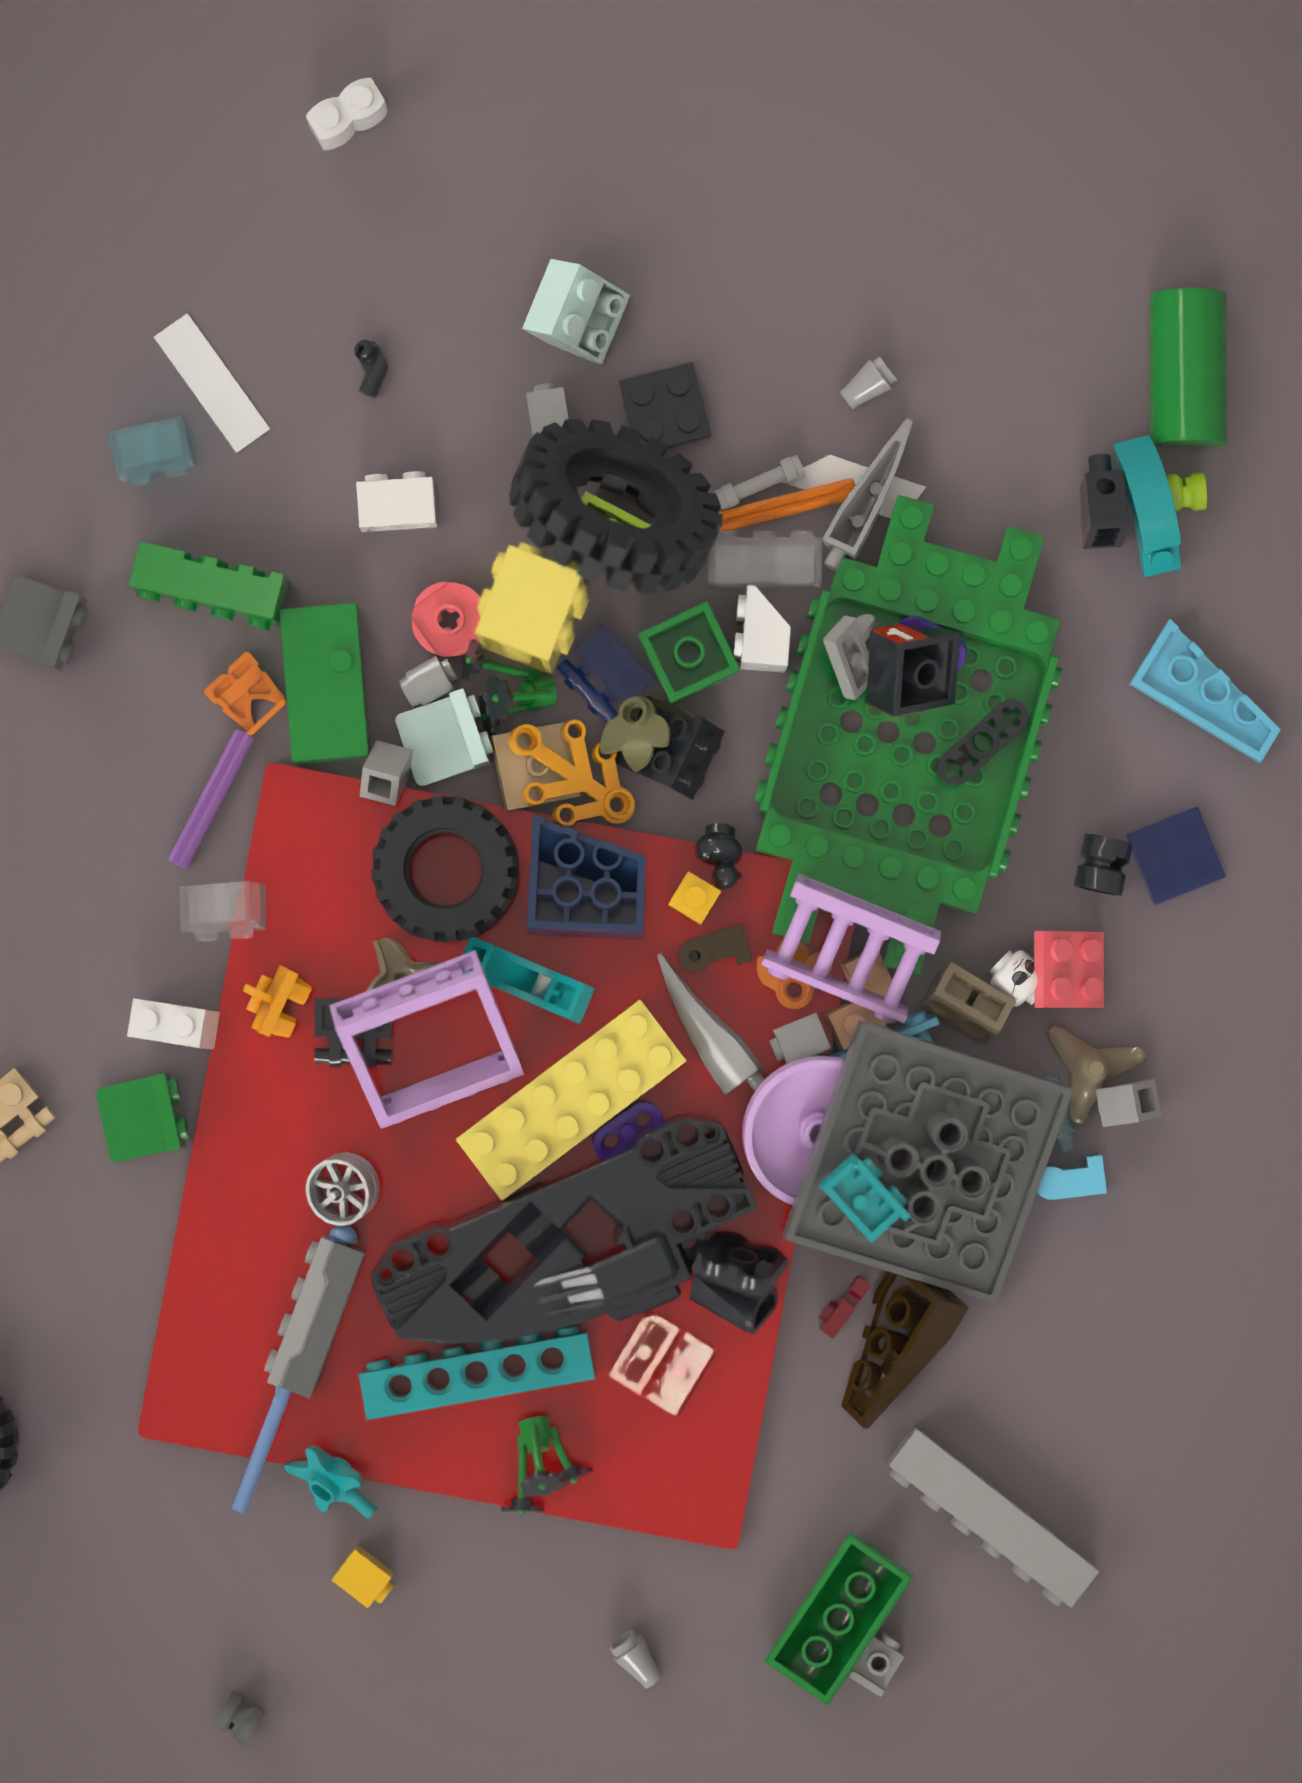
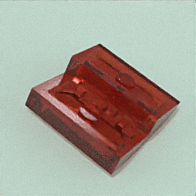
(663, 1363)

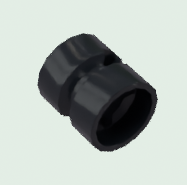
(1103, 864)

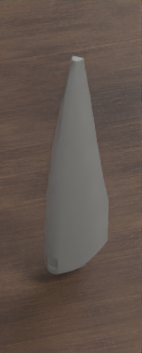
(863, 504)
(718, 1046)

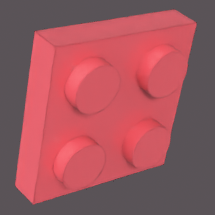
(1069, 969)

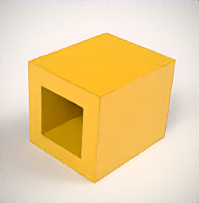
(694, 898)
(364, 1577)

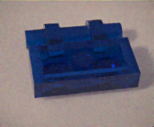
(613, 665)

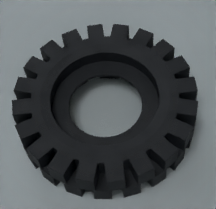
(651, 556)

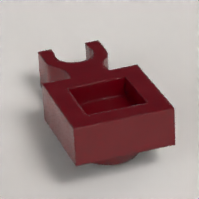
(836, 1314)

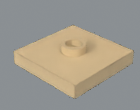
(518, 771)

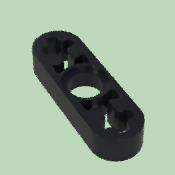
(1009, 731)

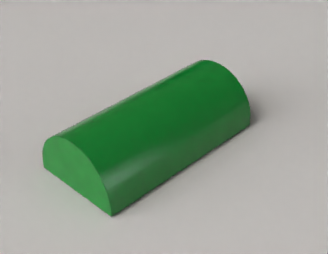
(1188, 368)
(839, 1618)

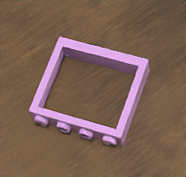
(407, 997)

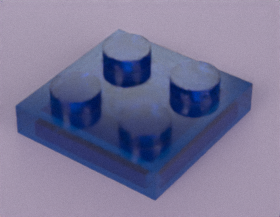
(1175, 855)

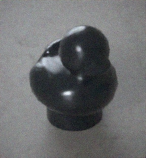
(722, 850)

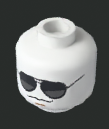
(1015, 977)

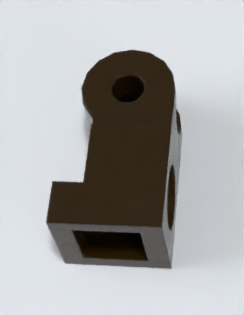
(701, 951)

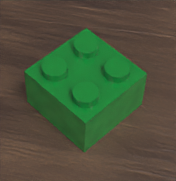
(688, 653)

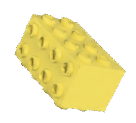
(531, 608)

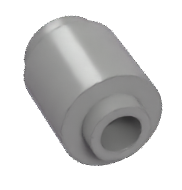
(428, 681)

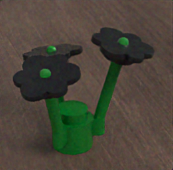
(498, 699)
(536, 1438)

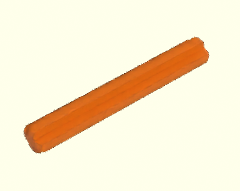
(786, 505)

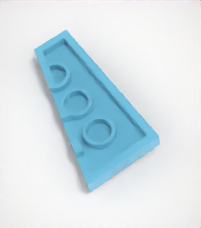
(1194, 688)

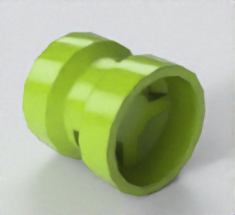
(1188, 491)

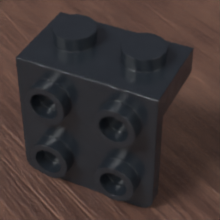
(688, 754)

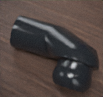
(374, 366)

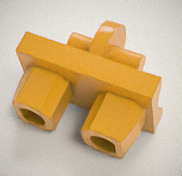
(283, 986)

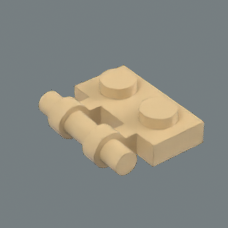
(15, 1099)

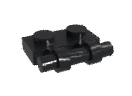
(336, 1055)

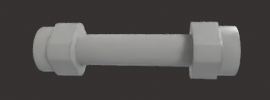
(789, 470)

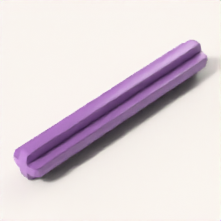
(211, 798)

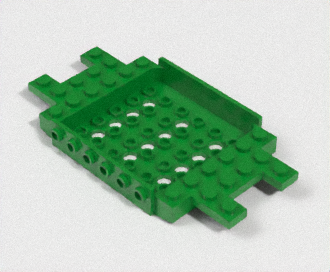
(872, 855)

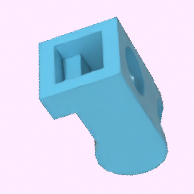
(1074, 1181)

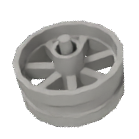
(342, 1188)

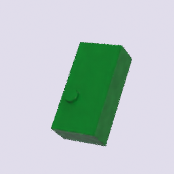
(325, 683)

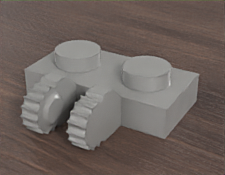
(849, 653)

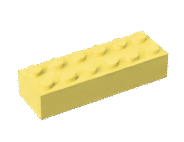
(570, 1100)

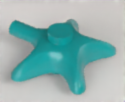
(331, 1481)

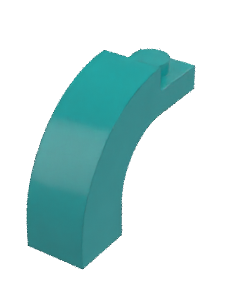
(1150, 505)
(531, 981)

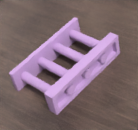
(845, 911)

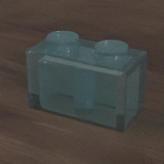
(152, 450)

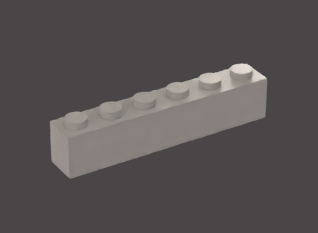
(991, 1516)

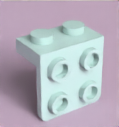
(444, 738)

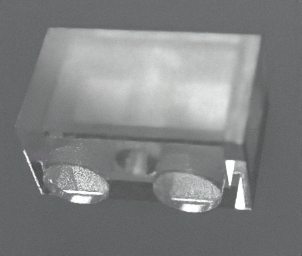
(222, 908)

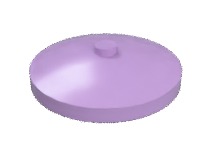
(786, 1120)

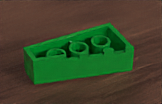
(209, 584)

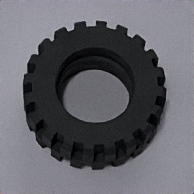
(435, 817)

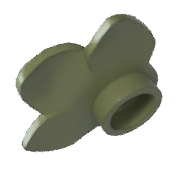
(635, 737)

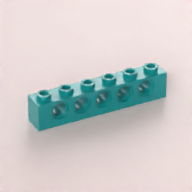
(382, 1400)

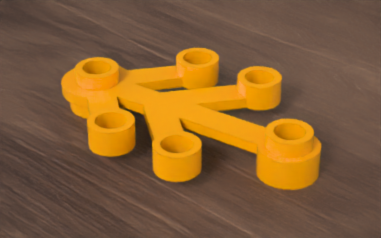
(577, 776)

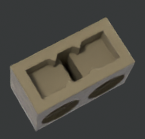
(968, 1002)

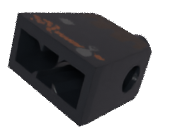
(1103, 504)

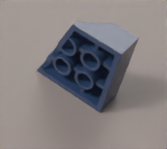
(583, 885)

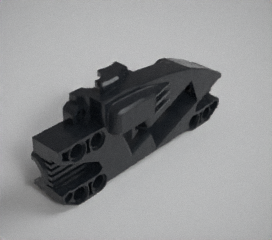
(555, 1287)

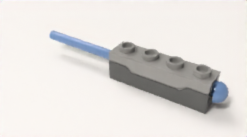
(306, 1338)

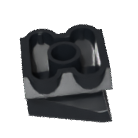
(737, 1280)

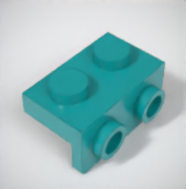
(863, 1198)

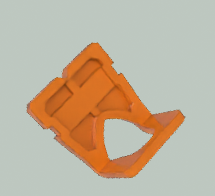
(240, 687)

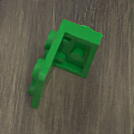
(142, 1117)

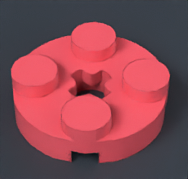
(427, 616)

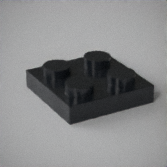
(666, 406)

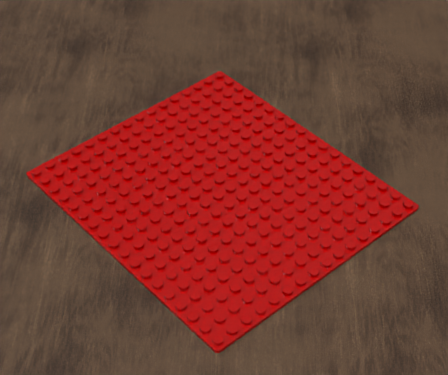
(278, 1115)

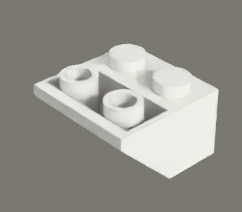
(764, 635)

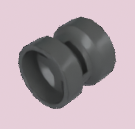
(238, 1717)

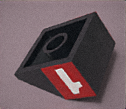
(912, 668)

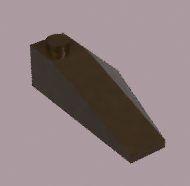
(904, 1335)

